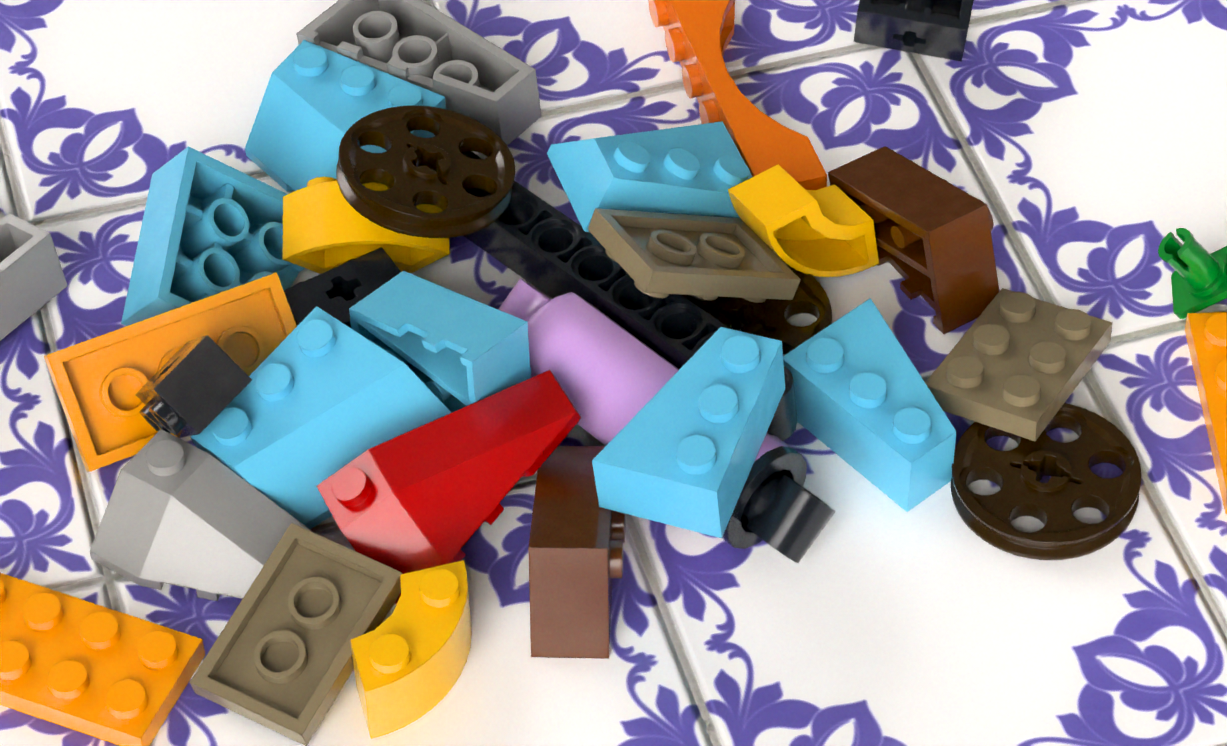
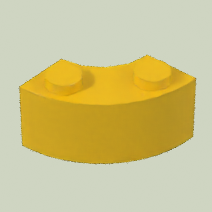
(808, 229)
(327, 231)
(416, 651)

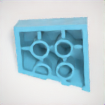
(652, 172)
(204, 235)

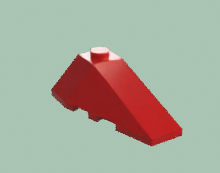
(436, 485)

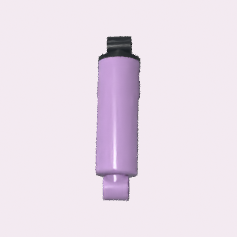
(616, 375)

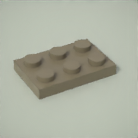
(693, 255)
(1019, 363)
(292, 633)

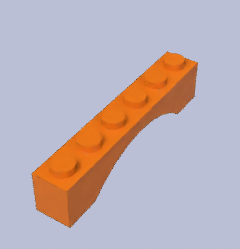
(697, 39)

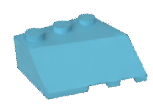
(311, 107)
(314, 411)

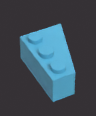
(445, 338)
(873, 406)
(696, 437)

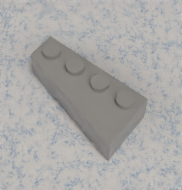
(436, 54)

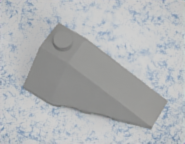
(187, 522)

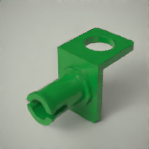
(1198, 275)

